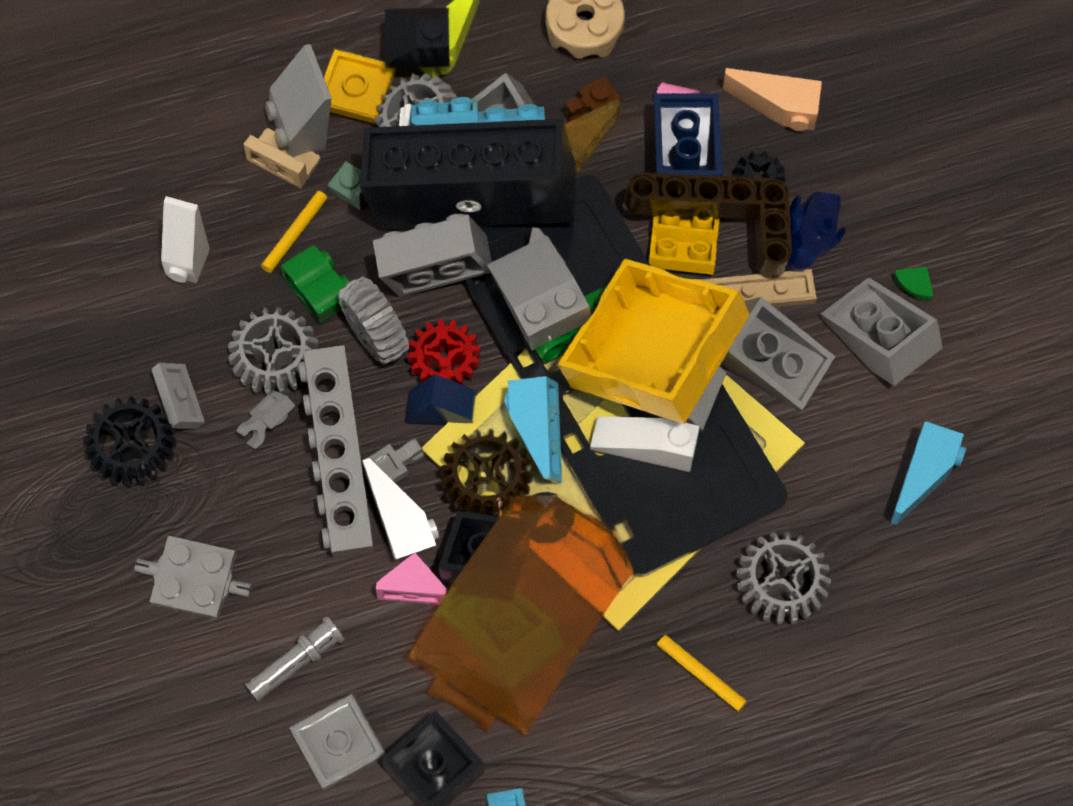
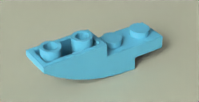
(466, 111)

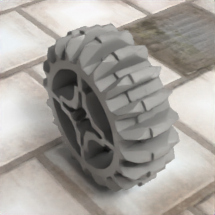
(411, 93)
(373, 320)
(247, 345)
(804, 562)

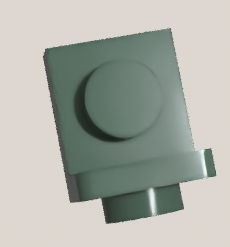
(347, 185)

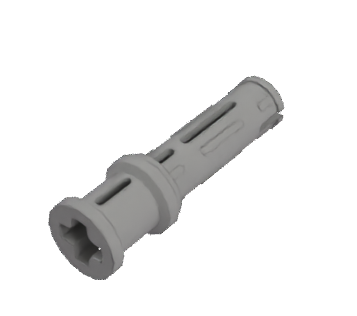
(308, 649)

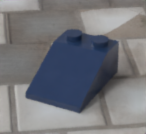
(687, 134)

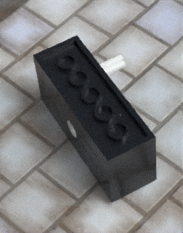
(473, 169)

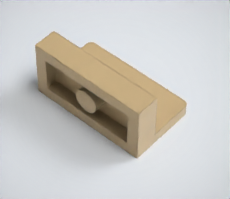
(269, 156)

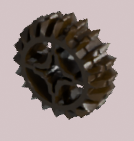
(468, 454)

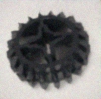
(143, 420)

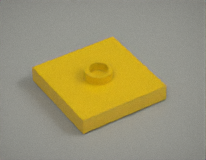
(357, 85)

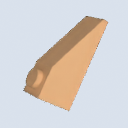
(781, 98)

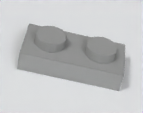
(178, 395)

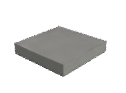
(337, 742)

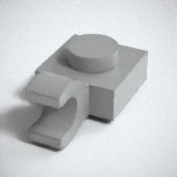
(268, 413)
(394, 462)

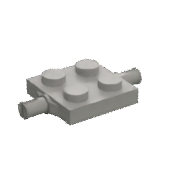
(193, 577)

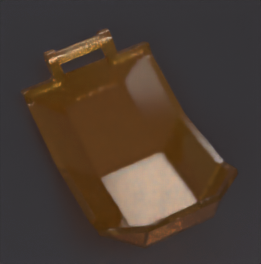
(522, 609)

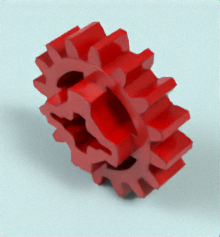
(459, 352)

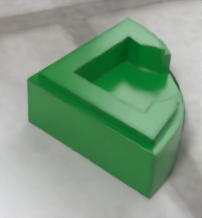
(915, 282)

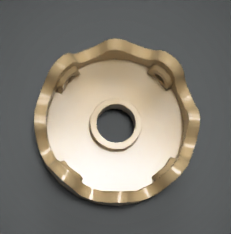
(581, 36)

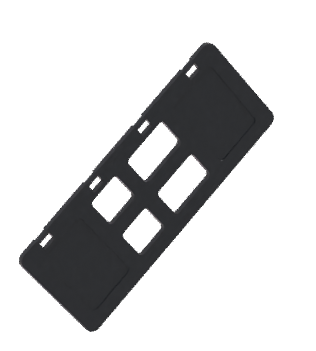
(662, 506)

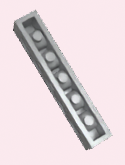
(332, 364)

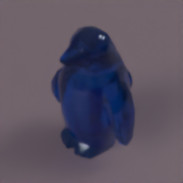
(814, 228)

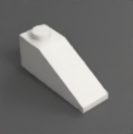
(183, 241)
(647, 440)
(401, 518)

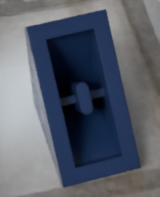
(440, 402)

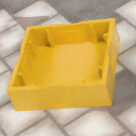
(654, 340)

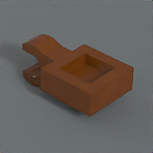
(590, 98)

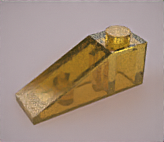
(590, 130)

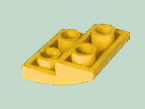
(684, 243)

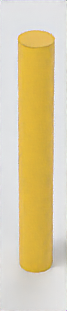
(294, 231)
(701, 673)

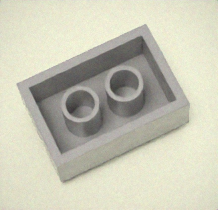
(432, 255)

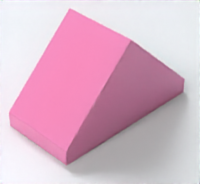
(411, 583)

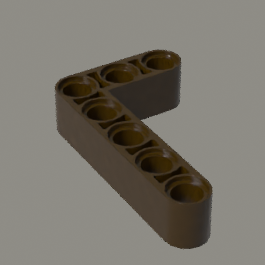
(722, 205)

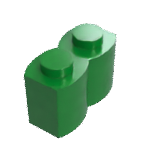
(315, 282)

